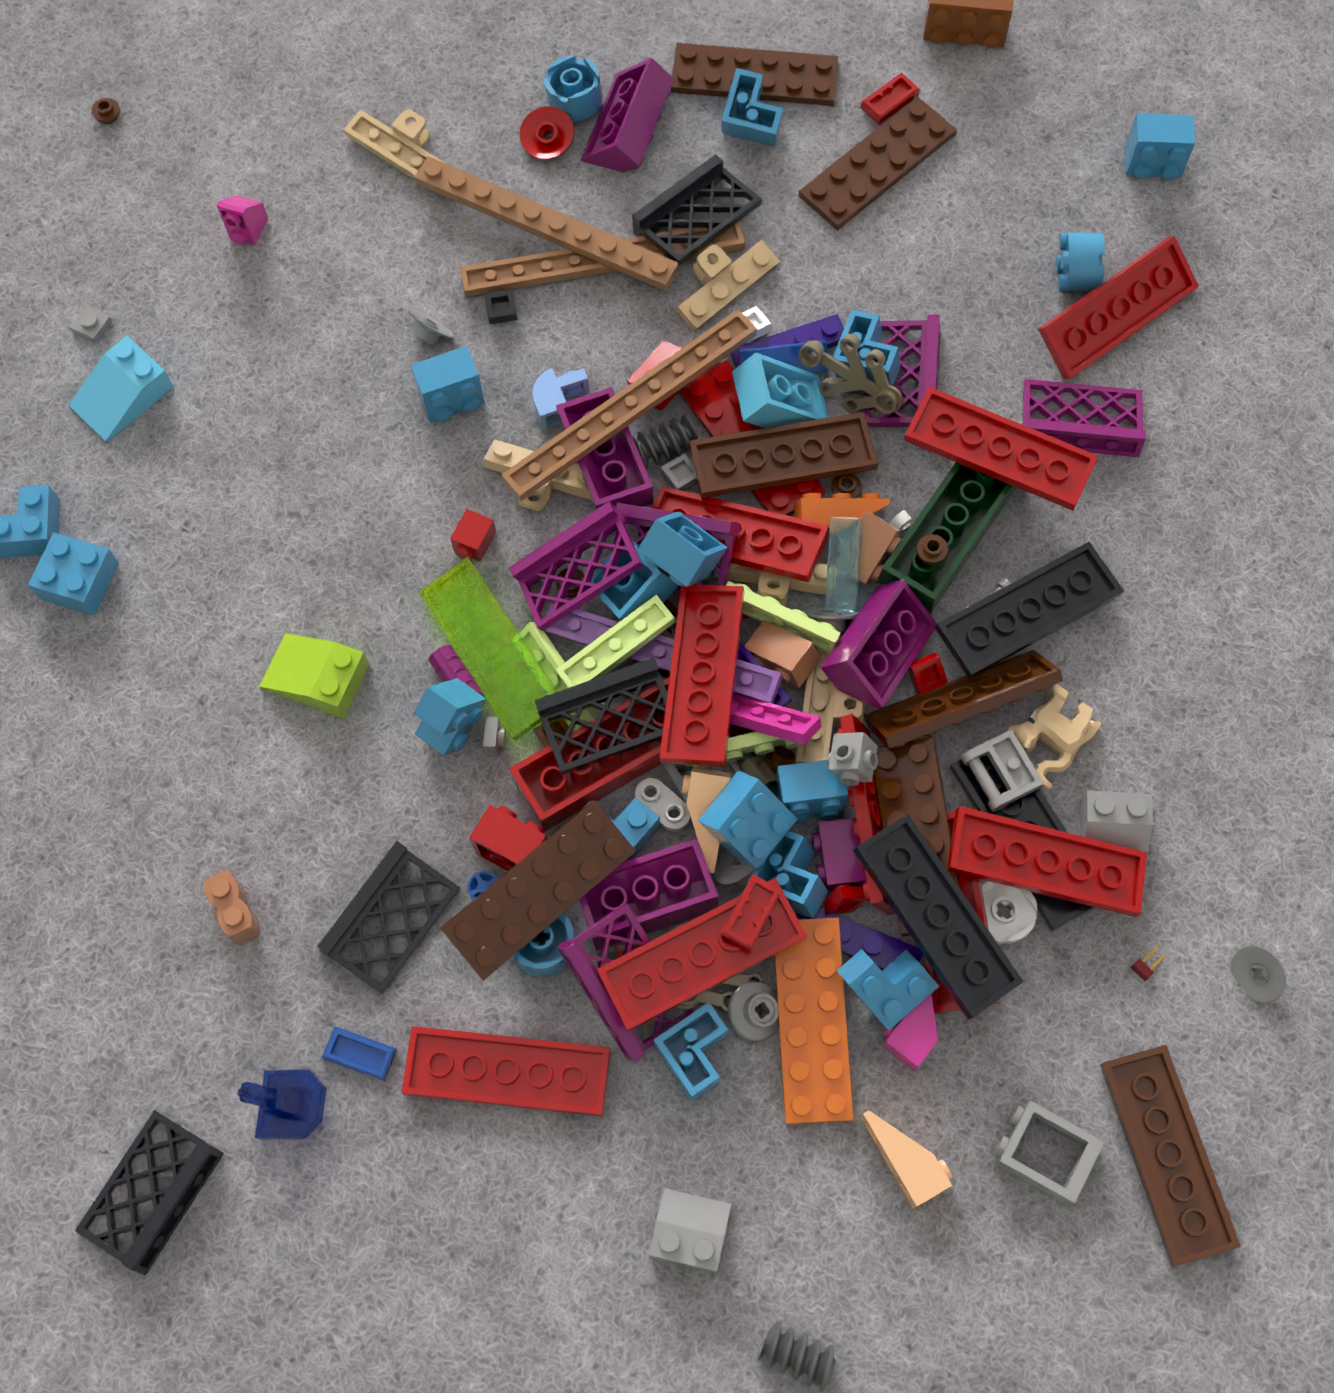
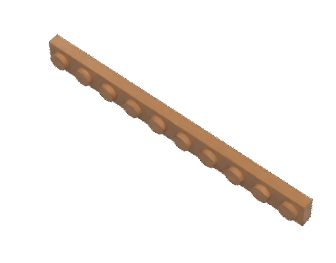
(547, 223)
(567, 265)
(628, 405)

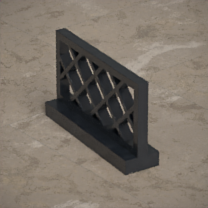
(681, 198)
(591, 695)
(364, 902)
(168, 1211)

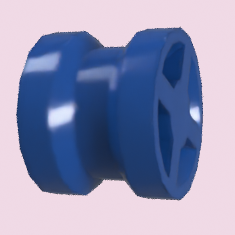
(480, 882)

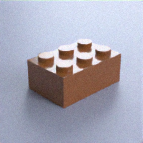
(968, 21)

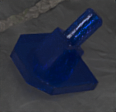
(288, 1103)

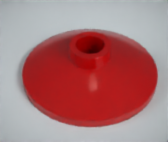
(541, 123)

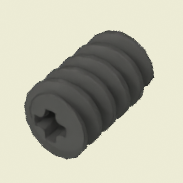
(665, 440)
(798, 1355)

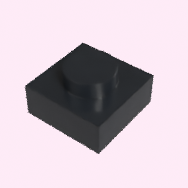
(500, 306)

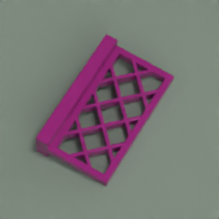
(928, 366)
(1093, 438)
(717, 528)
(568, 548)
(586, 974)

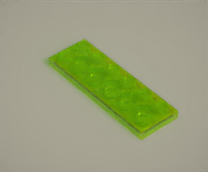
(489, 645)

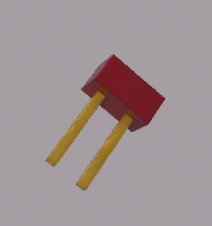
(1142, 969)

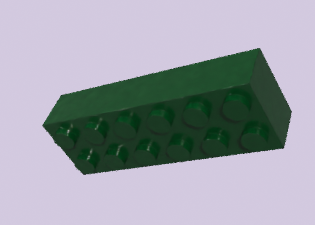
(958, 513)

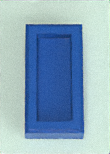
(359, 1053)

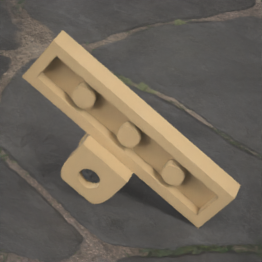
(396, 146)
(723, 280)
(503, 456)
(776, 585)
(829, 704)

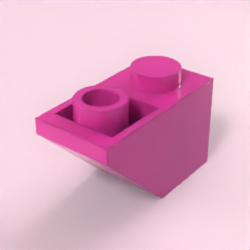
(242, 219)
(914, 1035)

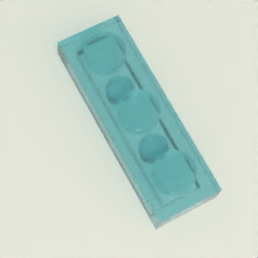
(843, 564)

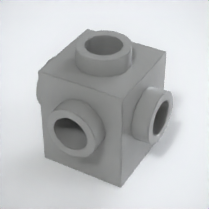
(852, 758)

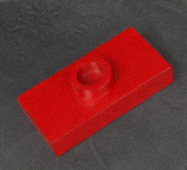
(890, 98)
(751, 912)

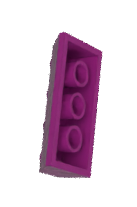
(628, 117)
(615, 467)
(880, 644)
(658, 889)

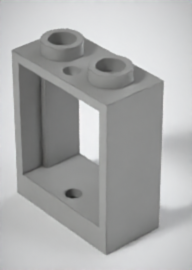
(1081, 1168)

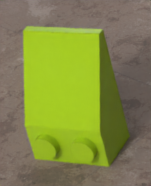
(316, 673)

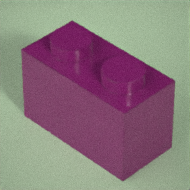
(838, 861)

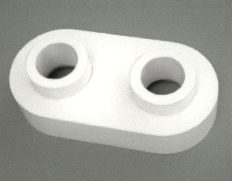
(663, 803)

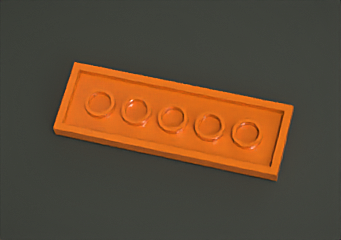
(814, 1027)

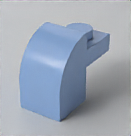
(551, 391)

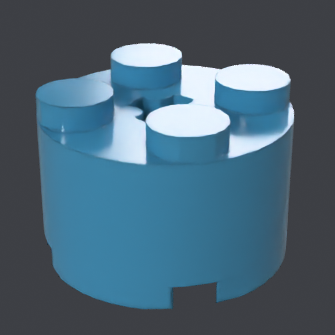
(574, 87)
(1080, 261)
(546, 959)

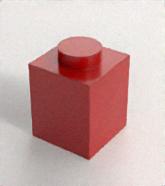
(473, 535)

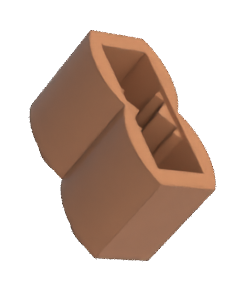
(232, 910)

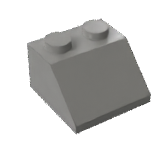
(1117, 818)
(689, 1230)

